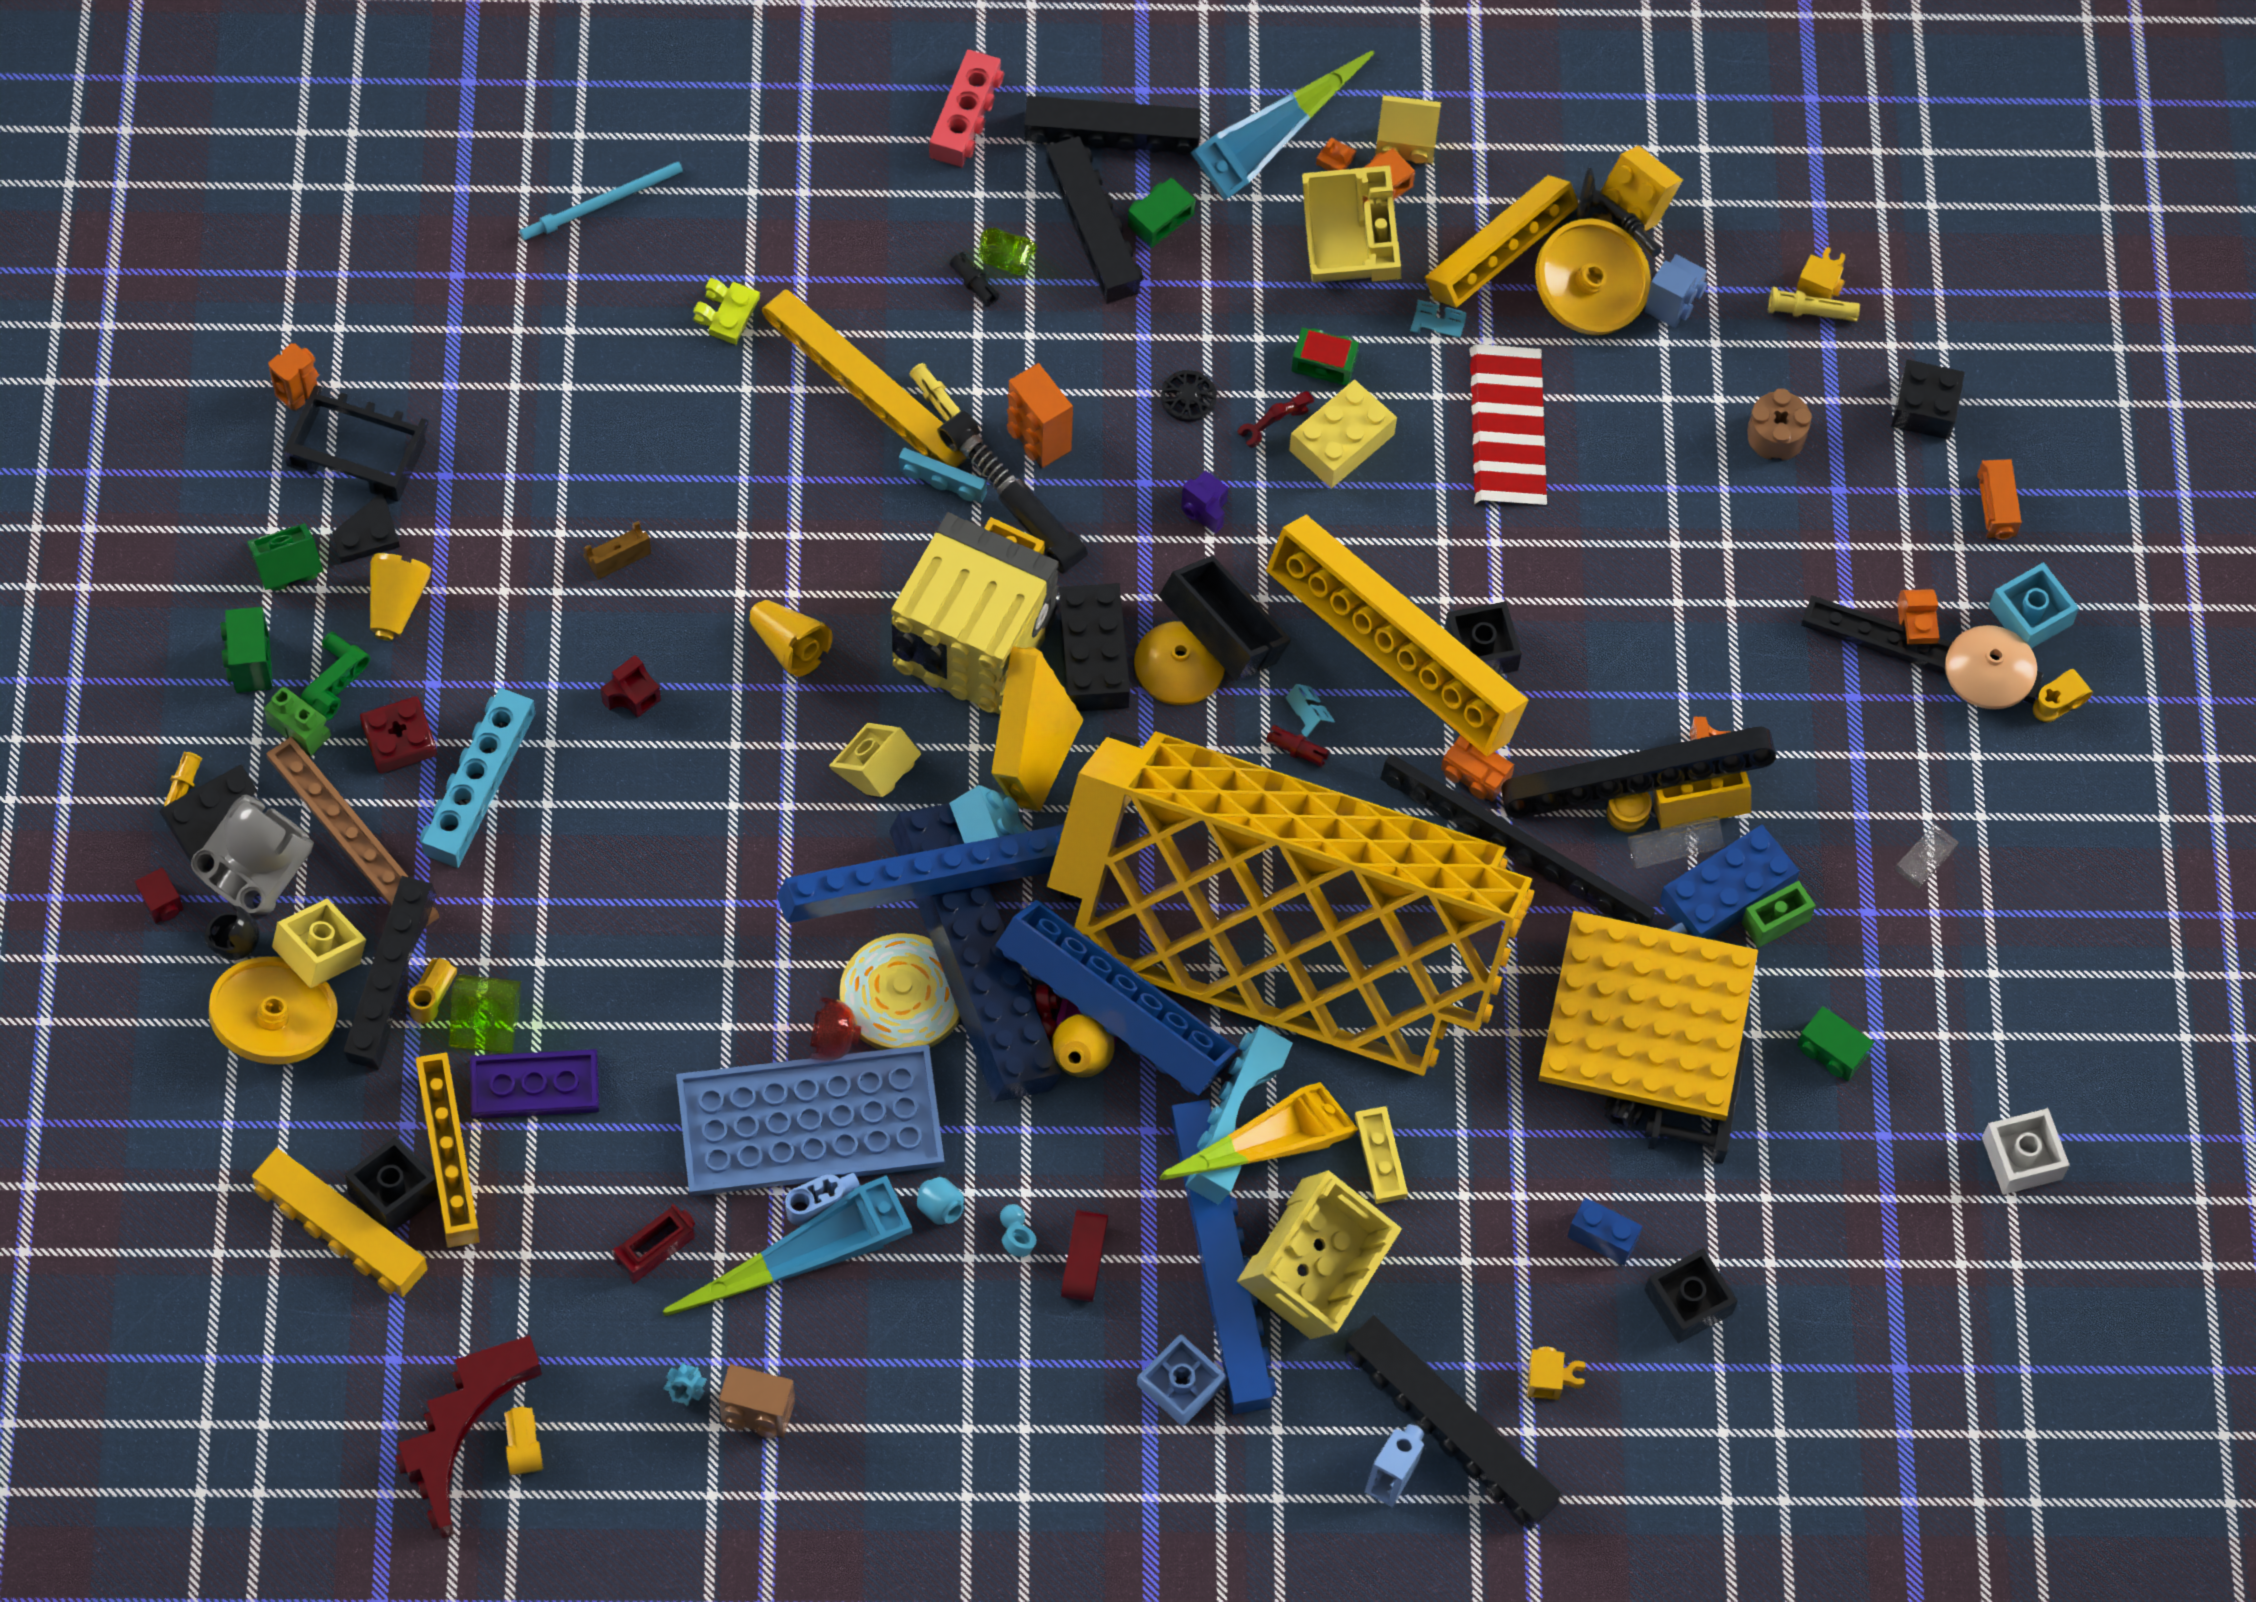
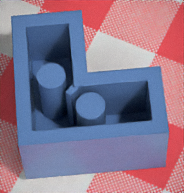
(1674, 290)

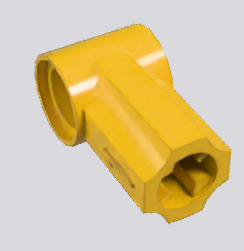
(431, 989)
(523, 1447)

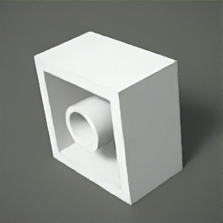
(2025, 1151)

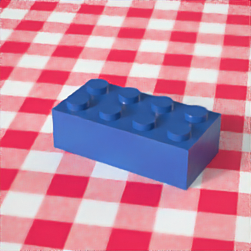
(1723, 886)

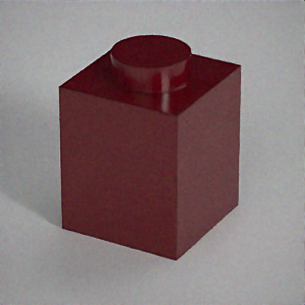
(159, 895)

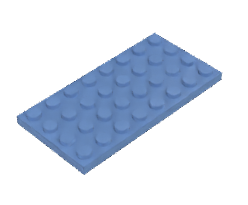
(809, 1120)

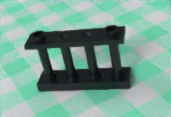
(1715, 1140)

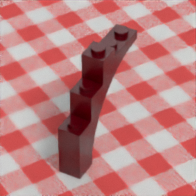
(479, 1383)

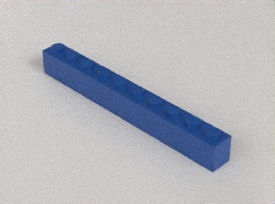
(918, 874)
(1222, 1264)

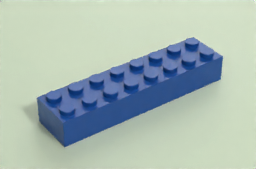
(1116, 997)

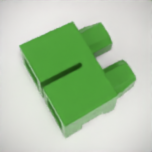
(297, 719)

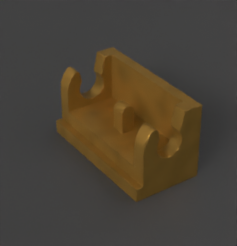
(618, 552)

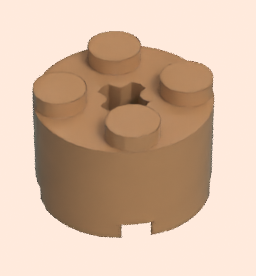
(1779, 425)

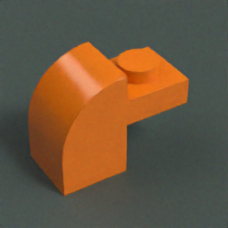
(1919, 616)

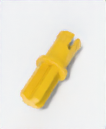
(183, 777)

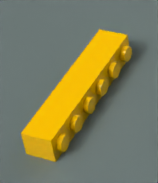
(1502, 241)
(447, 1150)
(339, 1223)

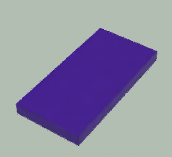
(534, 1084)

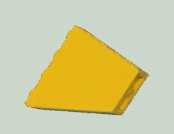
(1033, 729)

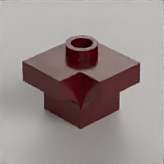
(631, 688)

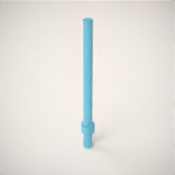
(550, 222)

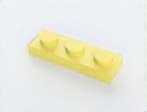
(1381, 1155)

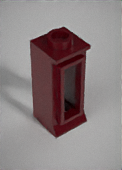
(662, 1251)

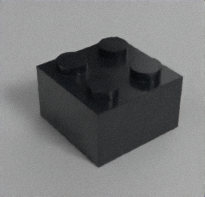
(1928, 399)
(1487, 634)
(391, 1185)
(1690, 1295)

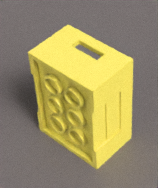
(1353, 1247)

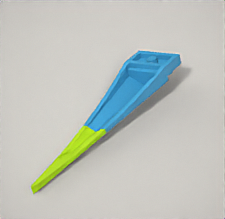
(1246, 147)
(845, 1230)

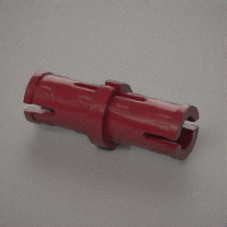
(1297, 746)

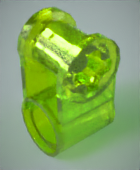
(1008, 250)

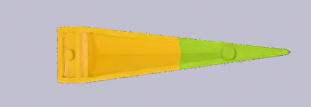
(1296, 1125)

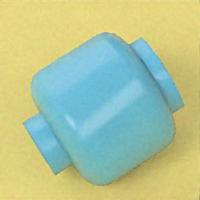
(940, 1201)

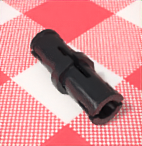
(974, 279)

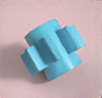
(685, 1384)

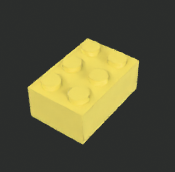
(1342, 433)

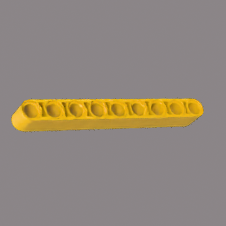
(859, 376)

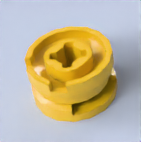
(1629, 812)

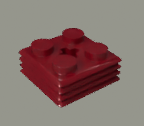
(393, 751)

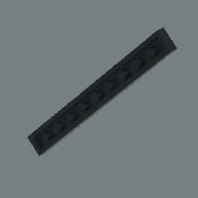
(1518, 844)

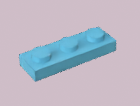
(942, 475)

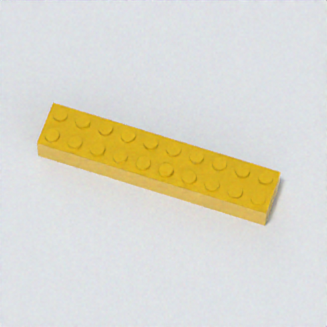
(1396, 635)

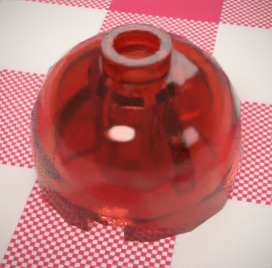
(833, 1030)

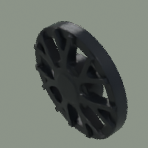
(1188, 395)

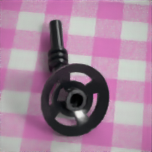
(1592, 198)

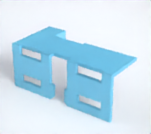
(1442, 326)
(1306, 712)

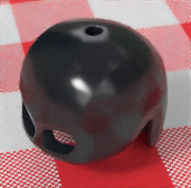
(234, 934)

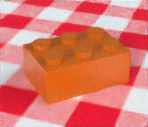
(1039, 415)

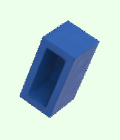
(1604, 1231)

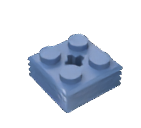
(1181, 1360)

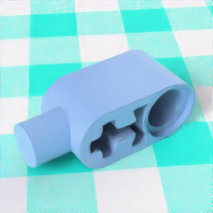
(817, 1187)

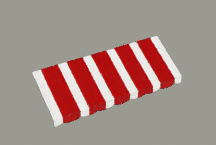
(1508, 424)

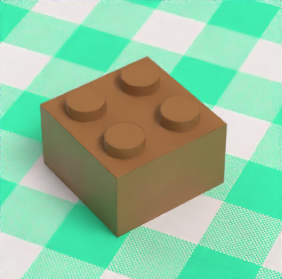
(756, 1401)

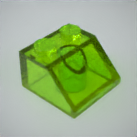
(484, 1013)

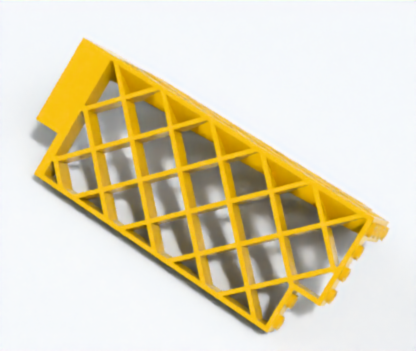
(1320, 838)

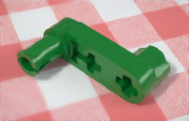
(323, 690)

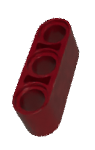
(1084, 1256)

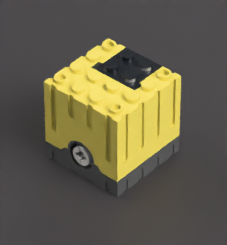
(969, 608)

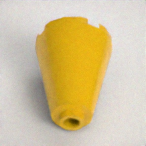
(394, 593)
(791, 636)
(1082, 1046)

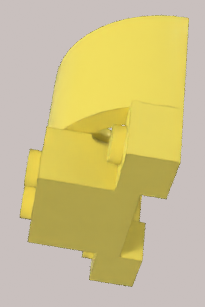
(1343, 234)

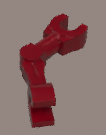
(1295, 407)

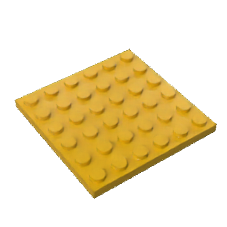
(1649, 1015)

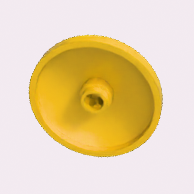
(1593, 276)
(270, 1012)

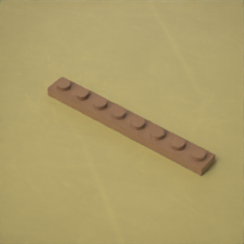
(339, 819)

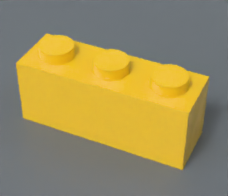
(1702, 799)

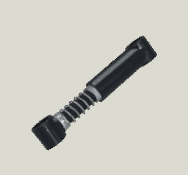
(961, 434)

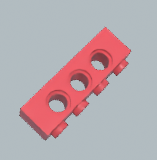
(974, 70)

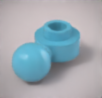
(1018, 1238)

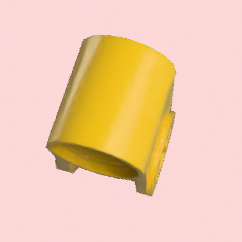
(2061, 696)

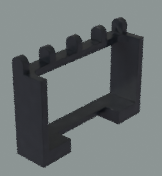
(379, 482)

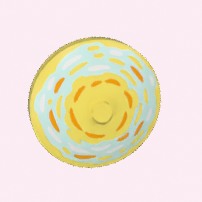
(899, 993)

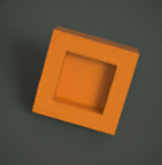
(1335, 156)

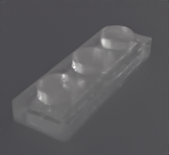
(1676, 842)

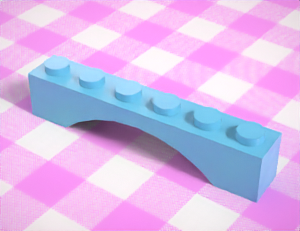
(1259, 1062)

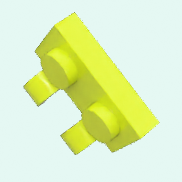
(733, 313)

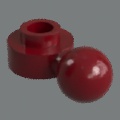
(1046, 1004)

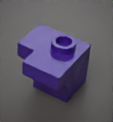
(1204, 499)

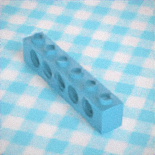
(452, 845)

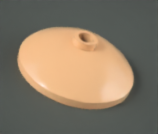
(1990, 681)

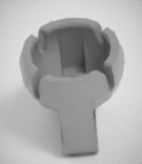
(252, 855)

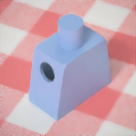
(1395, 1464)

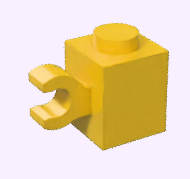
(1822, 276)
(1548, 1373)

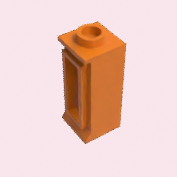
(1999, 498)

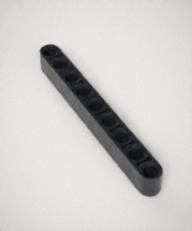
(1638, 772)

